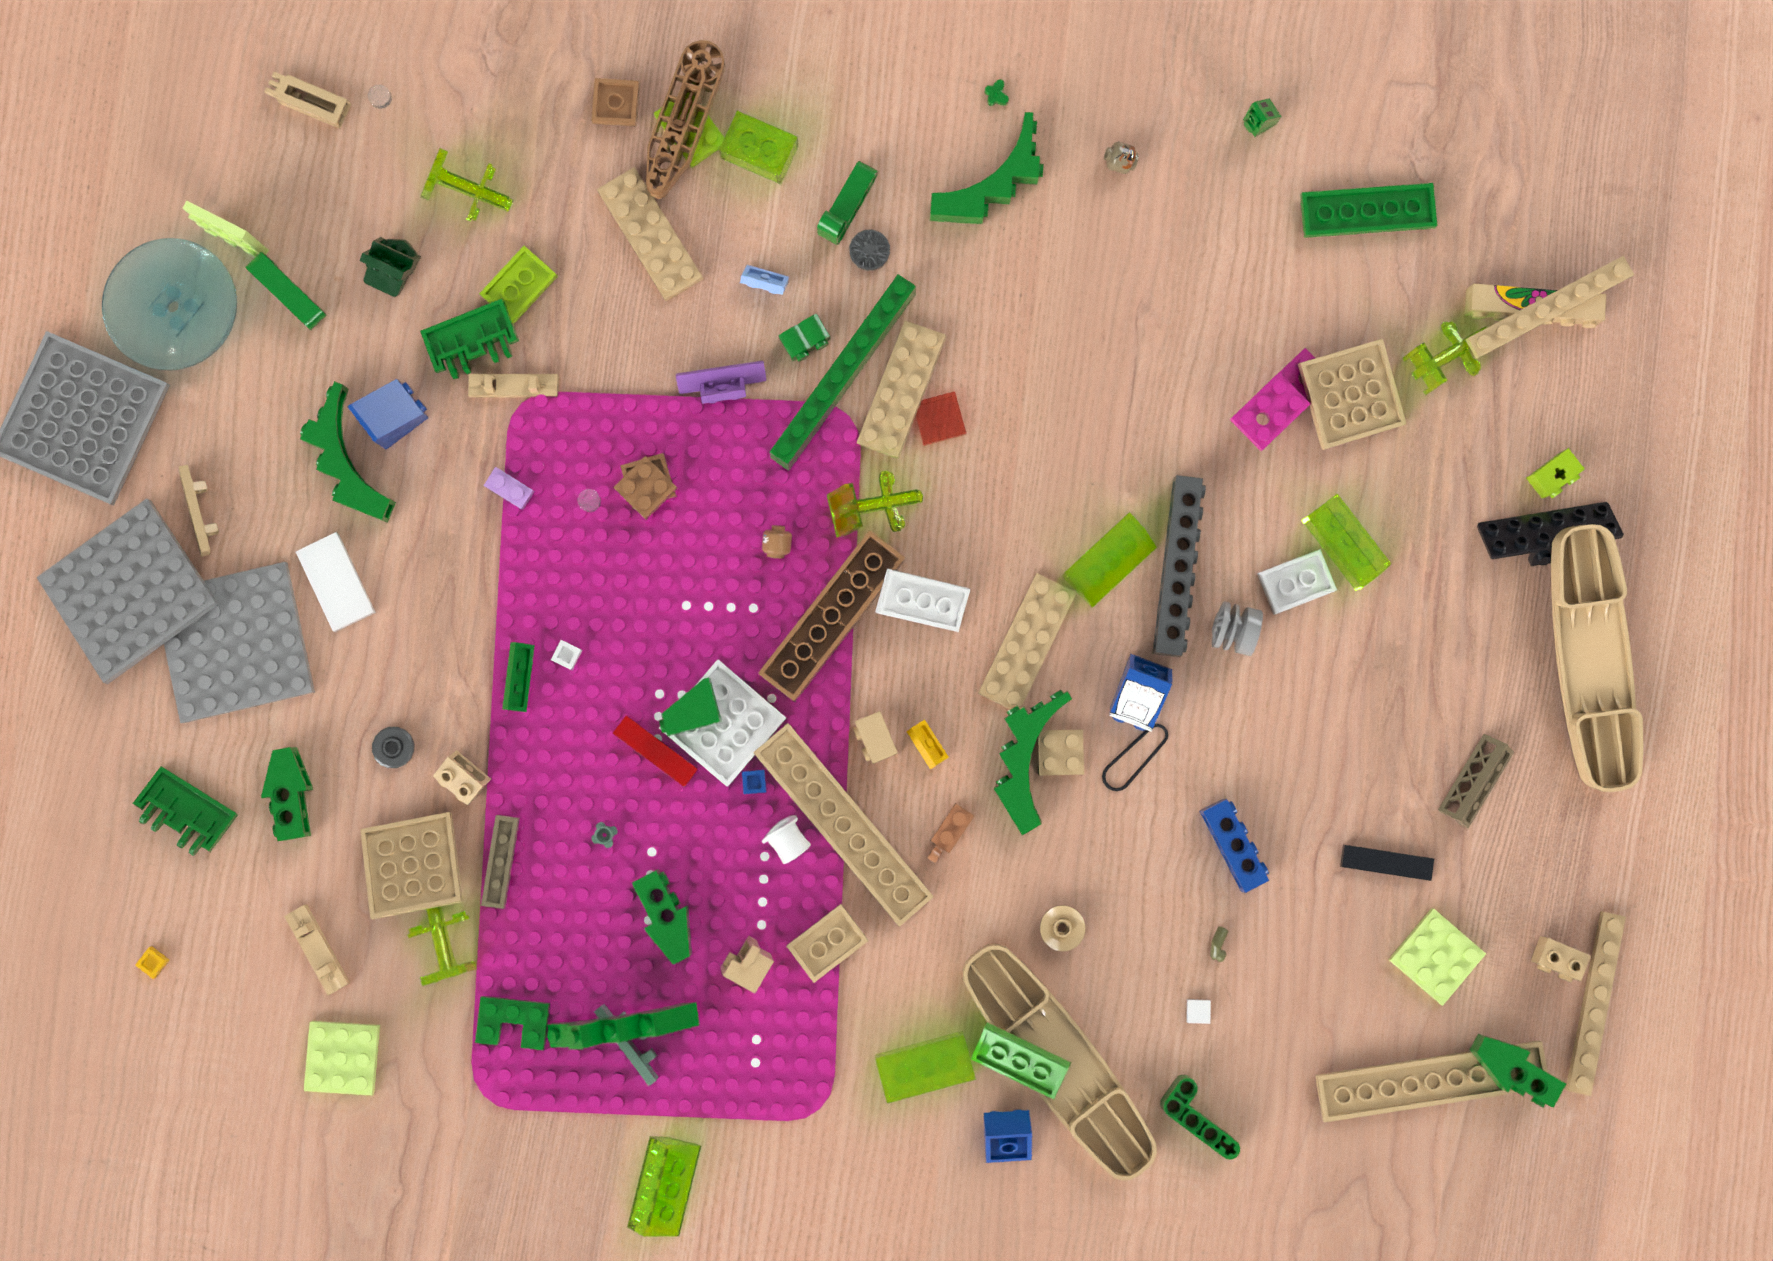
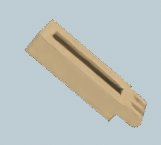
(318, 103)

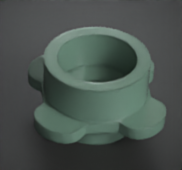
(598, 836)

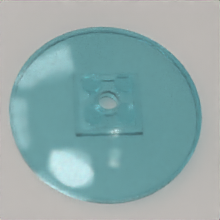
(140, 296)

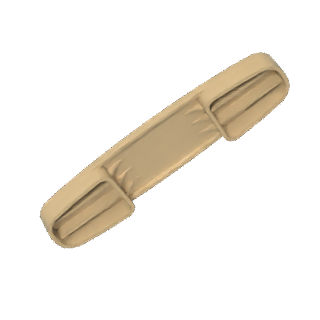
(1595, 658)
(1090, 1096)

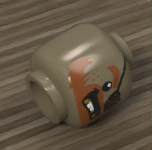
(1121, 157)

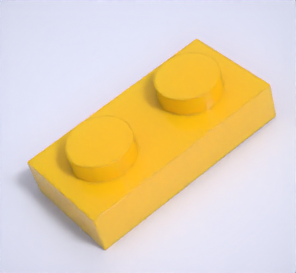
(927, 744)

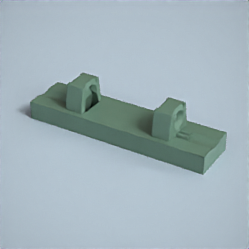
(639, 1061)

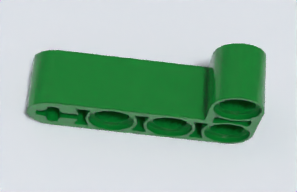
(837, 221)
(285, 290)
(1201, 1123)

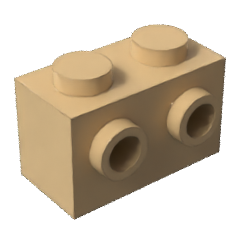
(461, 777)
(1560, 958)

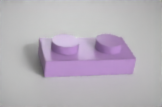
(509, 488)

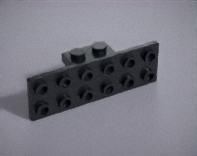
(1535, 532)

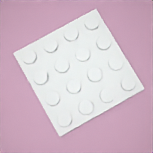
(744, 726)

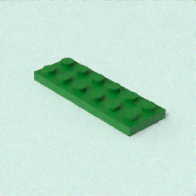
(1368, 210)

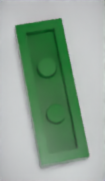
(518, 677)

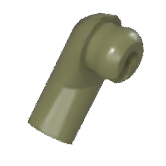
(1216, 945)

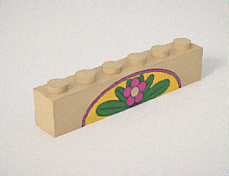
(1504, 301)

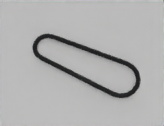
(1142, 766)

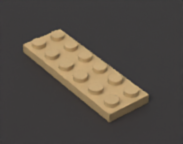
(650, 234)
(901, 389)
(1027, 642)

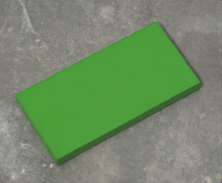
(1020, 1060)

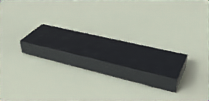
(1387, 862)

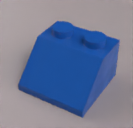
(1007, 1136)

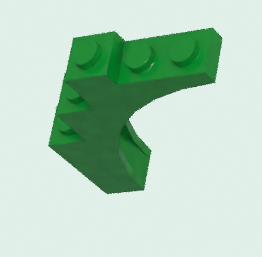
(968, 203)
(335, 462)
(1026, 727)
(623, 1027)

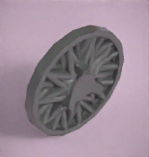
(869, 250)
(393, 747)

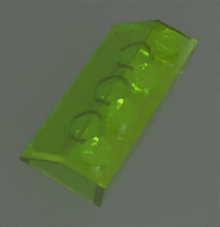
(1346, 542)
(1110, 560)
(663, 1187)

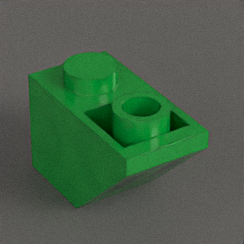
(1261, 117)

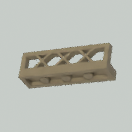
(1482, 785)

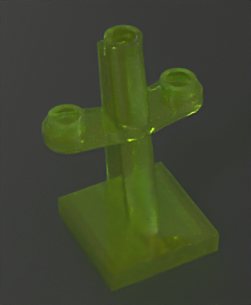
(479, 192)
(1429, 366)
(847, 509)
(446, 961)

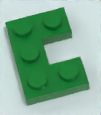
(530, 1014)

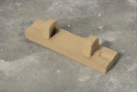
(513, 385)
(190, 489)
(317, 949)

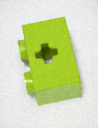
(1565, 465)

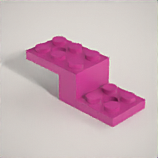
(1279, 400)

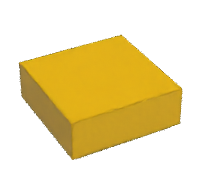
(152, 962)

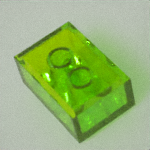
(758, 147)

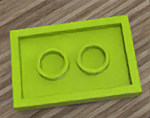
(710, 138)
(519, 283)

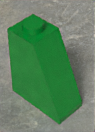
(692, 711)

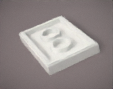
(1297, 582)

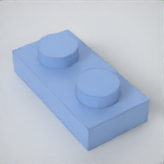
(764, 279)

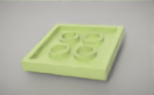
(229, 232)
(1437, 956)
(341, 1058)

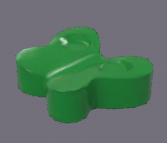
(996, 94)

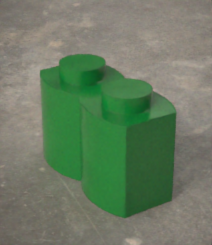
(804, 337)

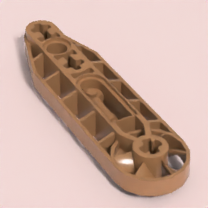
(679, 130)

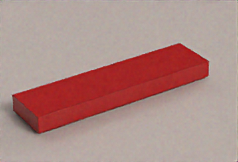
(655, 751)

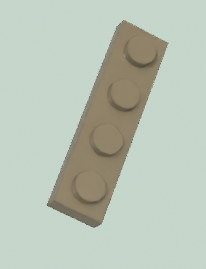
(500, 861)

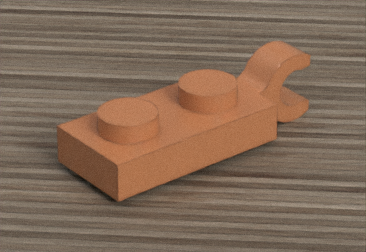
(950, 831)

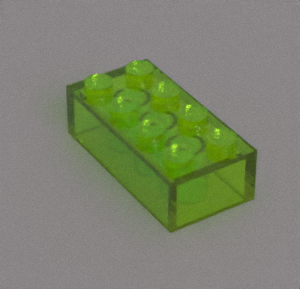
(925, 1067)

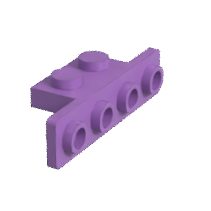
(721, 382)

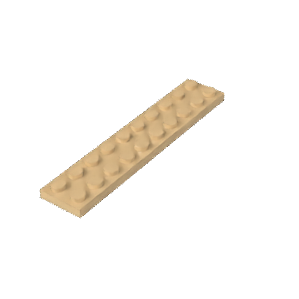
(843, 824)
(1412, 1084)

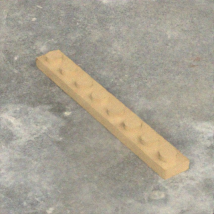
(1549, 307)
(1595, 1003)

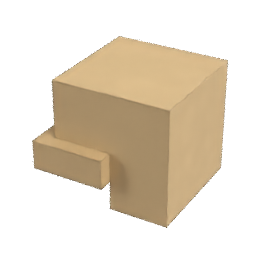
(748, 966)

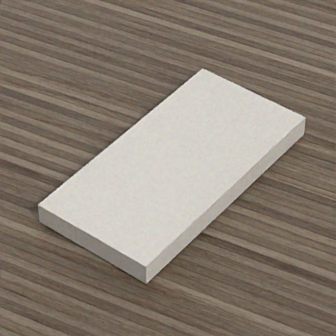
(335, 582)
(922, 600)

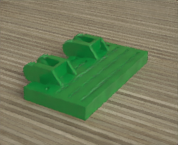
(466, 335)
(182, 807)

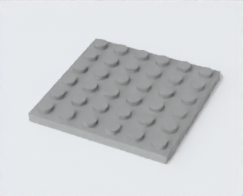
(80, 418)
(127, 591)
(242, 649)

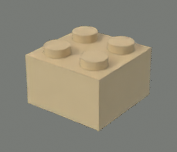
(875, 738)

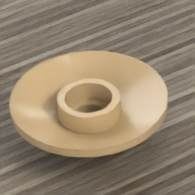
(1074, 929)

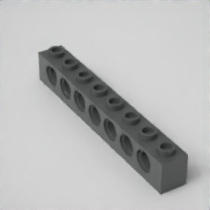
(1180, 487)

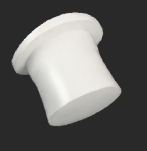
(787, 839)

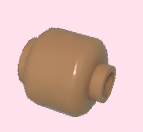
(776, 542)

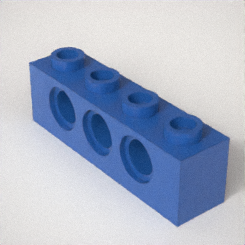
(1245, 879)

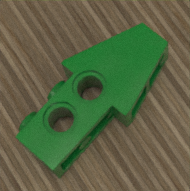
(287, 772)
(672, 936)
(1501, 1057)

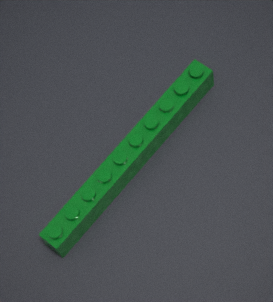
(843, 372)

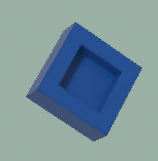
(754, 782)

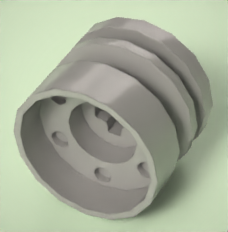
(1232, 627)

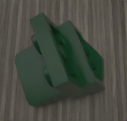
(389, 264)

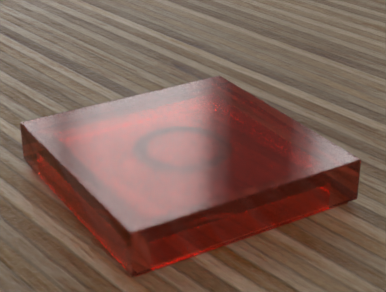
(940, 419)

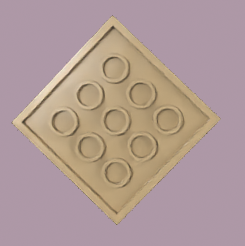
(1352, 394)
(411, 865)

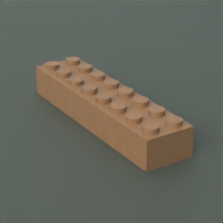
(831, 616)

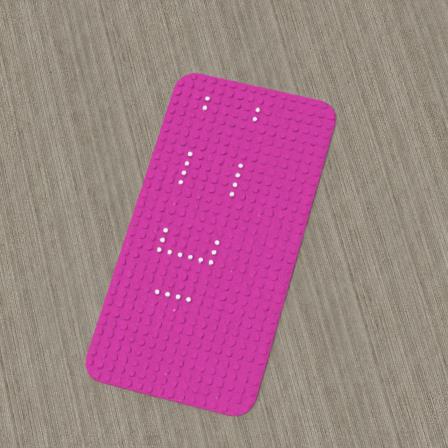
(651, 617)

